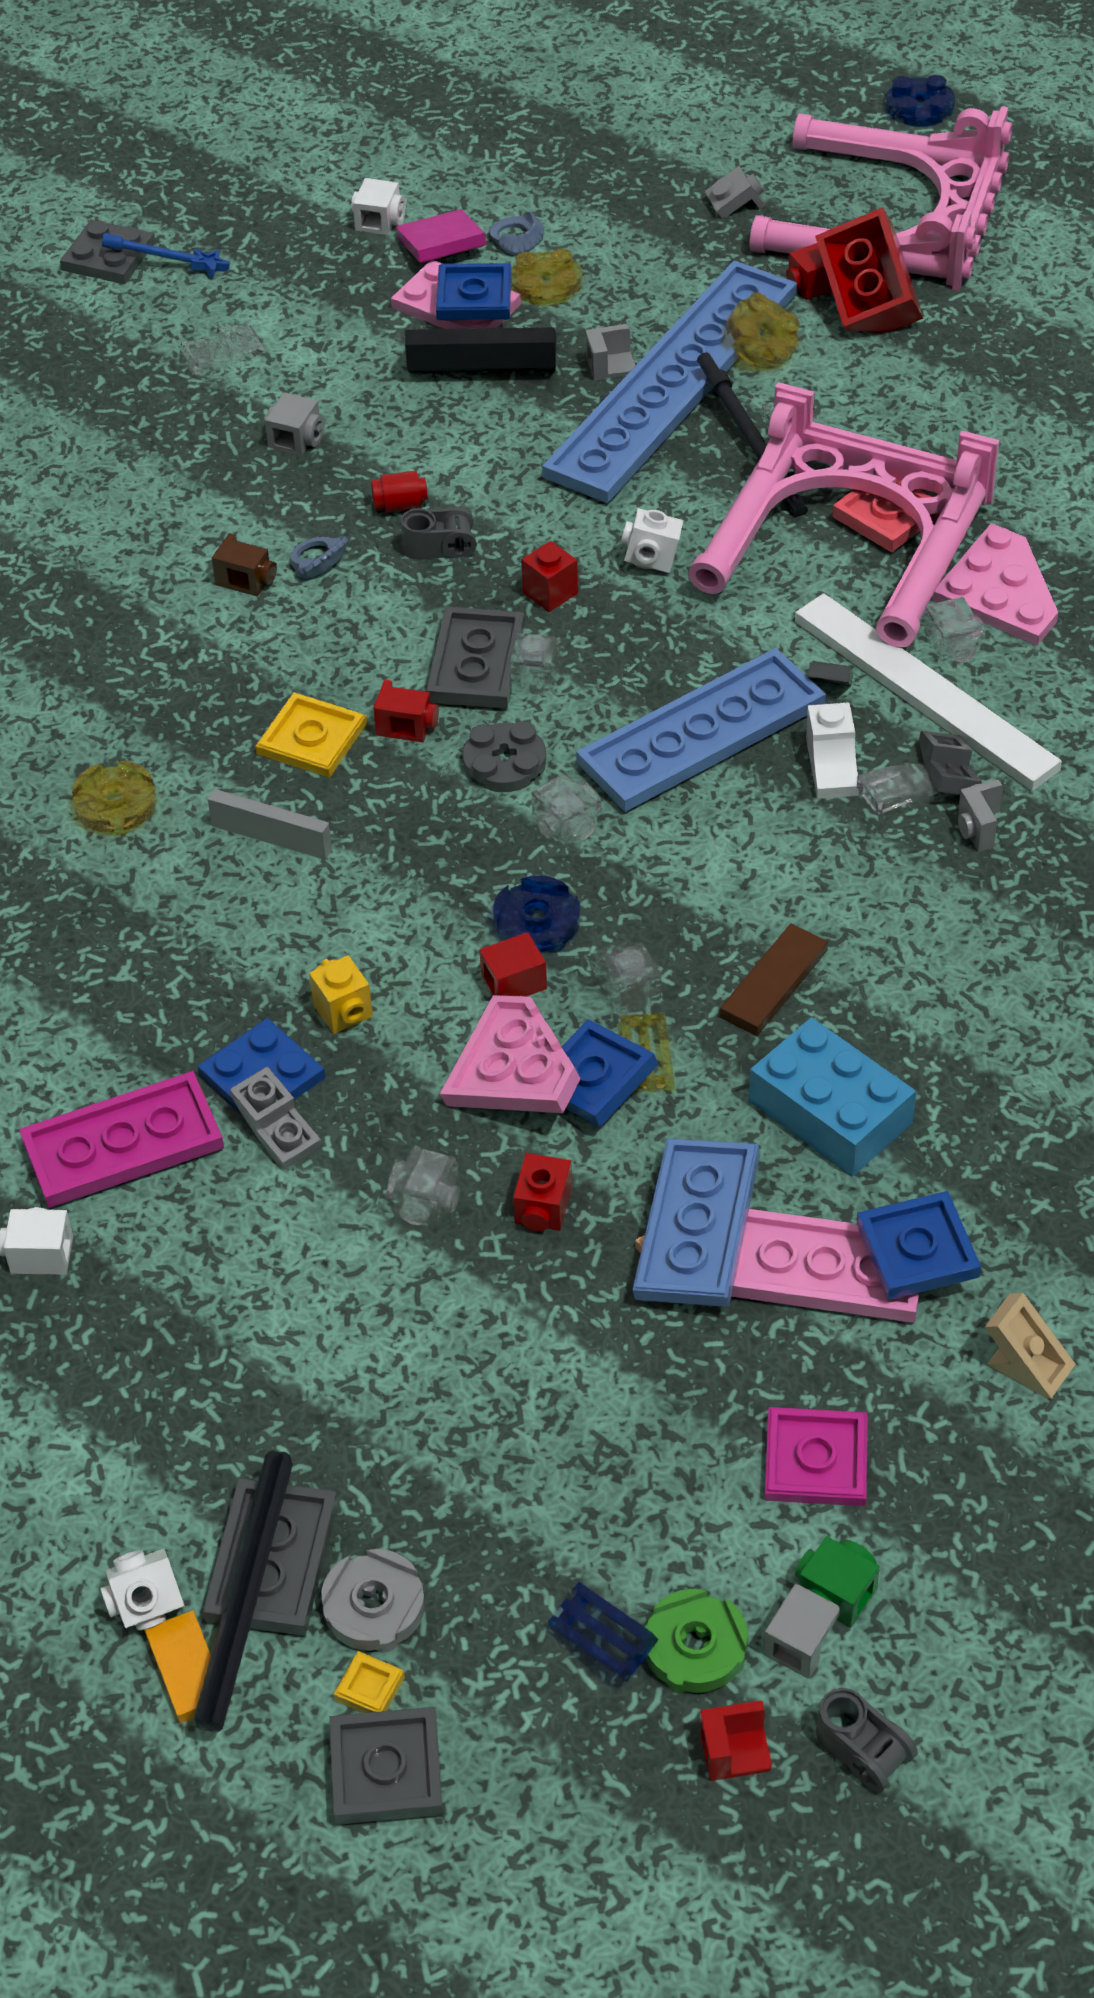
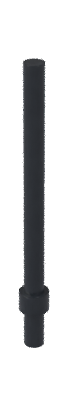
(721, 387)

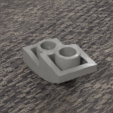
(274, 1119)

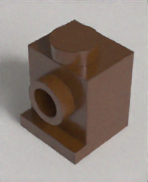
(242, 566)

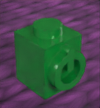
(842, 1574)

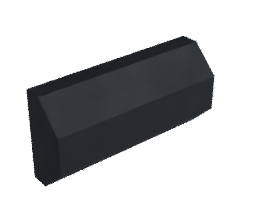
(480, 349)

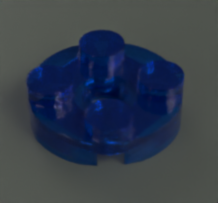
(906, 92)
(535, 893)

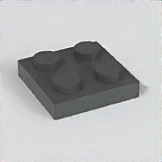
(91, 259)
(385, 1765)

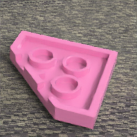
(1002, 585)
(512, 1062)

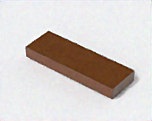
(773, 979)

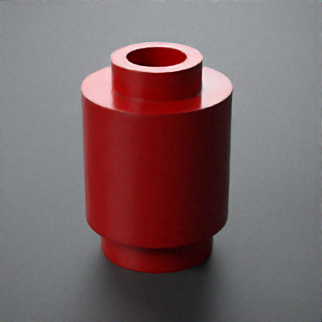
(399, 492)

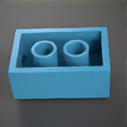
(832, 1096)

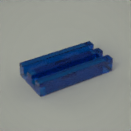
(574, 1610)

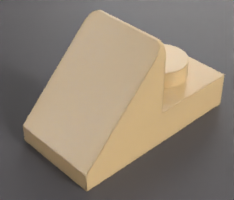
(1027, 1347)

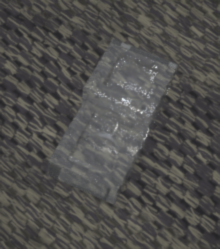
(897, 786)

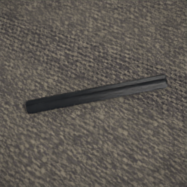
(243, 1592)

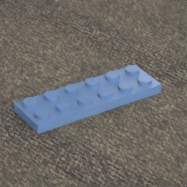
(699, 729)

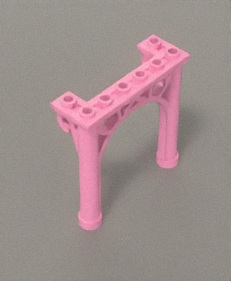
(936, 244)
(871, 468)

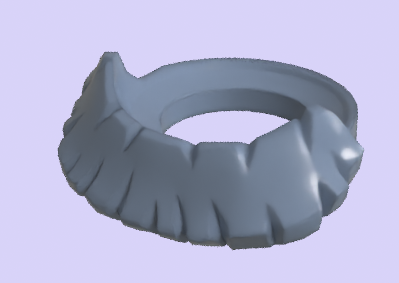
(522, 243)
(310, 568)

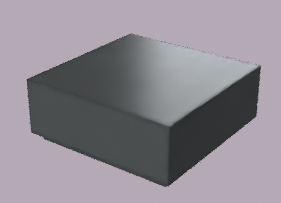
(830, 673)

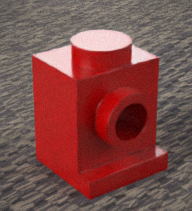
(404, 713)

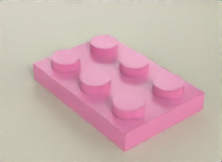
(420, 296)

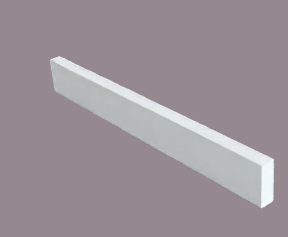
(929, 692)

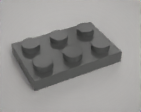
(474, 657)
(293, 1560)

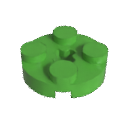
(690, 1668)

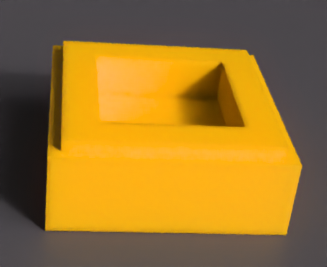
(369, 1684)

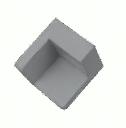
(609, 351)
(799, 1630)

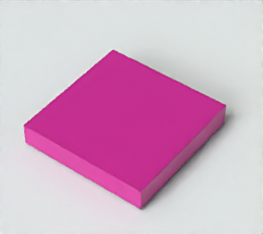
(441, 235)
(816, 1456)

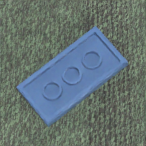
(697, 1222)

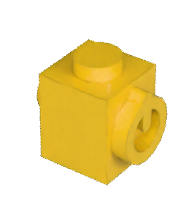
(340, 993)

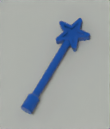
(199, 260)

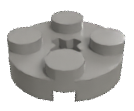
(376, 1627)

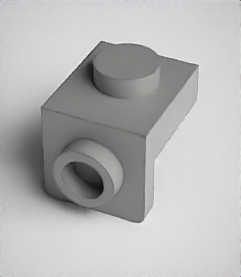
(734, 191)
(977, 812)

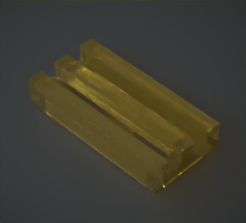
(643, 1020)

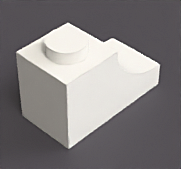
(832, 750)

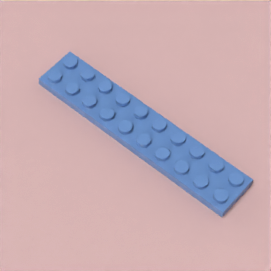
(659, 389)

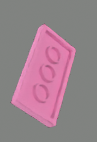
(814, 1267)

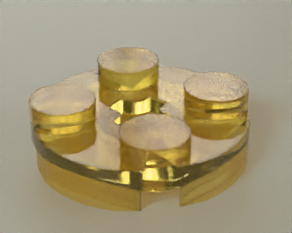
(558, 265)
(774, 320)
(114, 815)

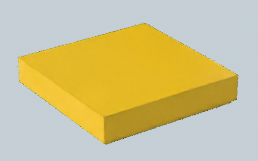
(311, 734)

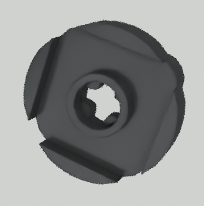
(517, 739)

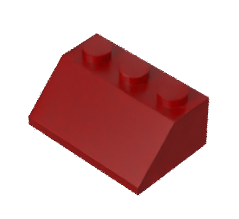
(869, 274)

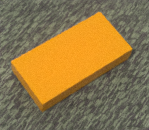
(182, 1661)

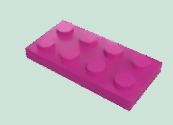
(121, 1139)

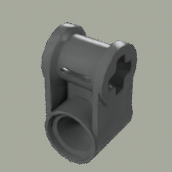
(433, 533)
(868, 1747)

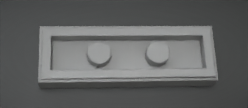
(270, 824)

